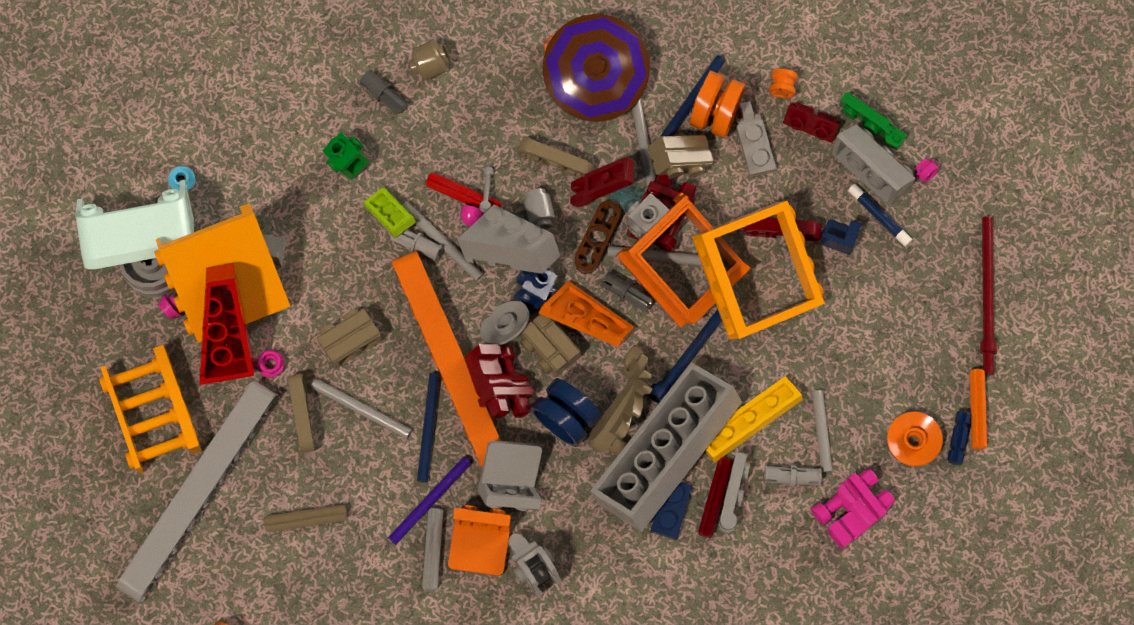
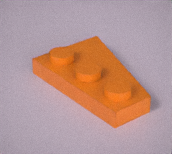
(584, 313)

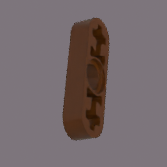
(583, 251)

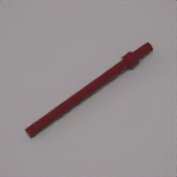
(988, 346)

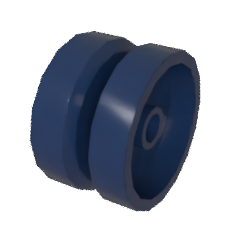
(566, 412)

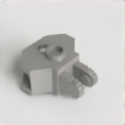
(532, 563)

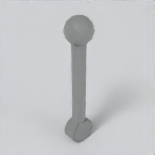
(485, 205)

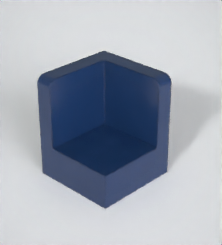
(840, 236)

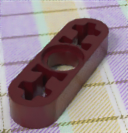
(771, 229)

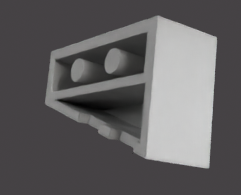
(509, 241)

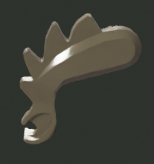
(629, 403)

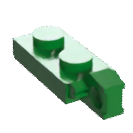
(872, 120)

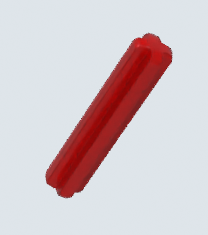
(457, 191)

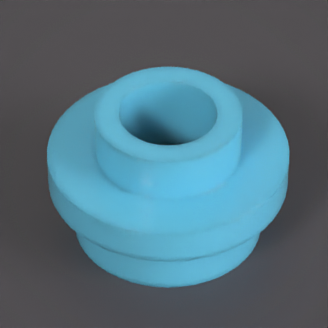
(178, 171)

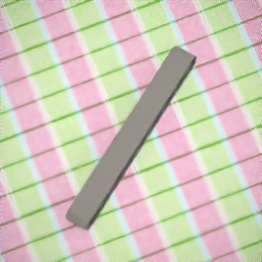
(196, 490)

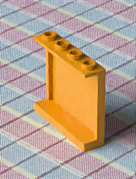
(224, 243)

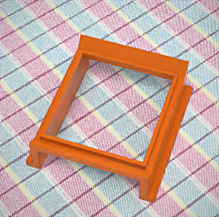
(653, 283)

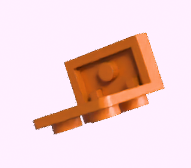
(479, 540)

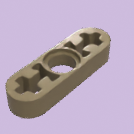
(551, 156)
(300, 409)

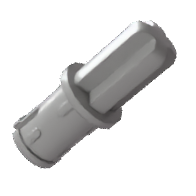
(418, 243)

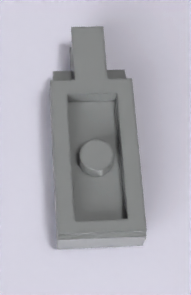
(754, 142)

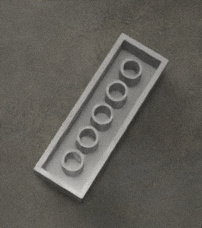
(666, 446)

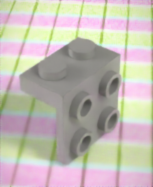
(510, 475)

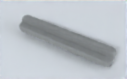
(432, 549)

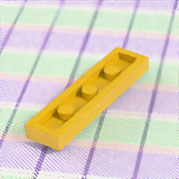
(754, 417)

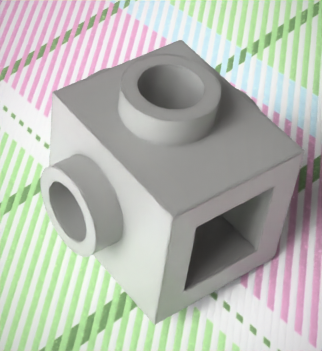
(645, 215)

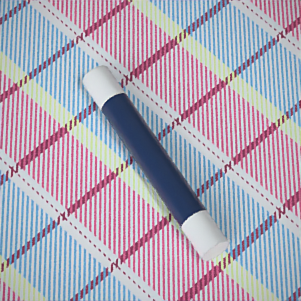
(880, 215)

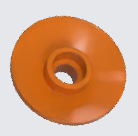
(919, 426)

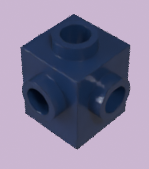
(535, 288)

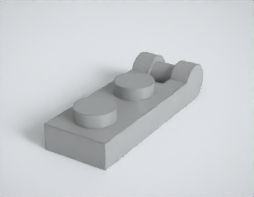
(733, 494)

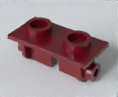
(802, 118)

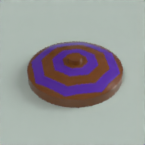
(596, 68)

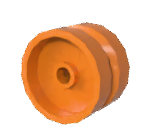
(714, 103)

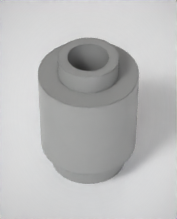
(539, 208)

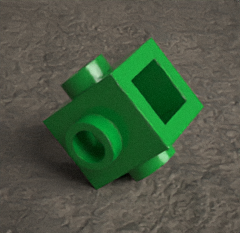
(346, 155)

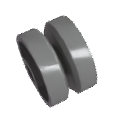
(146, 279)

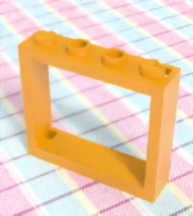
(720, 283)

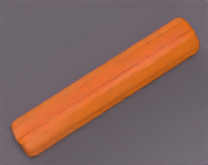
(978, 409)

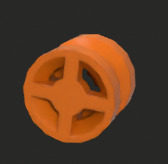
(783, 83)

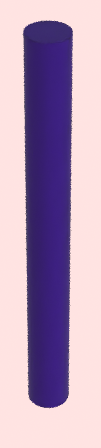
(429, 500)

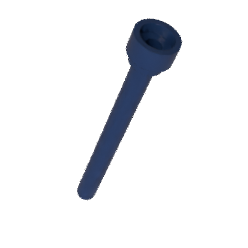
(661, 388)

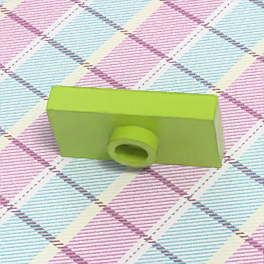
(389, 212)

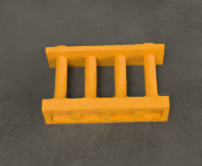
(177, 414)

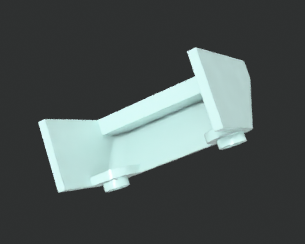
(131, 232)

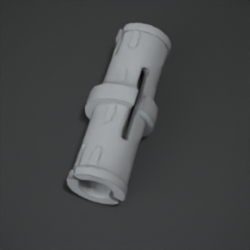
(792, 476)

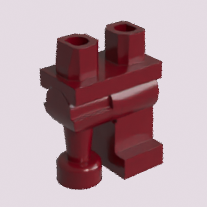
(661, 190)
(497, 389)

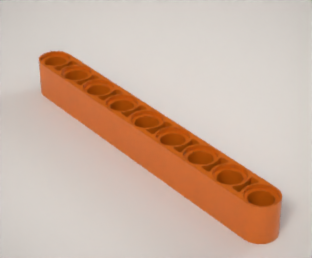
(445, 352)

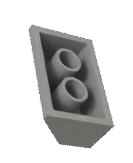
(873, 164)

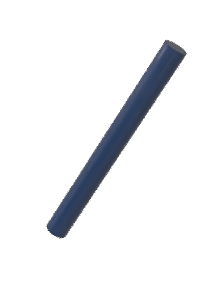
(688, 104)
(428, 428)

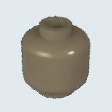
(429, 60)

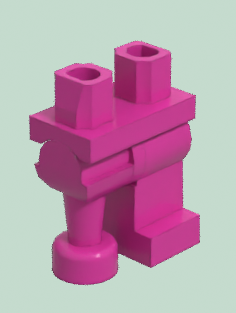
(862, 508)

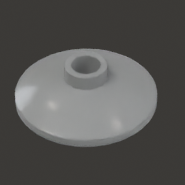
(505, 323)

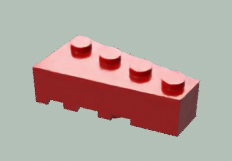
(225, 336)

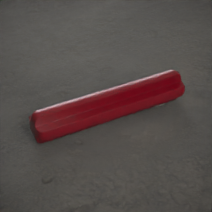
(715, 497)

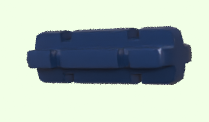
(959, 438)

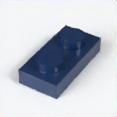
(670, 515)

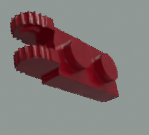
(602, 182)

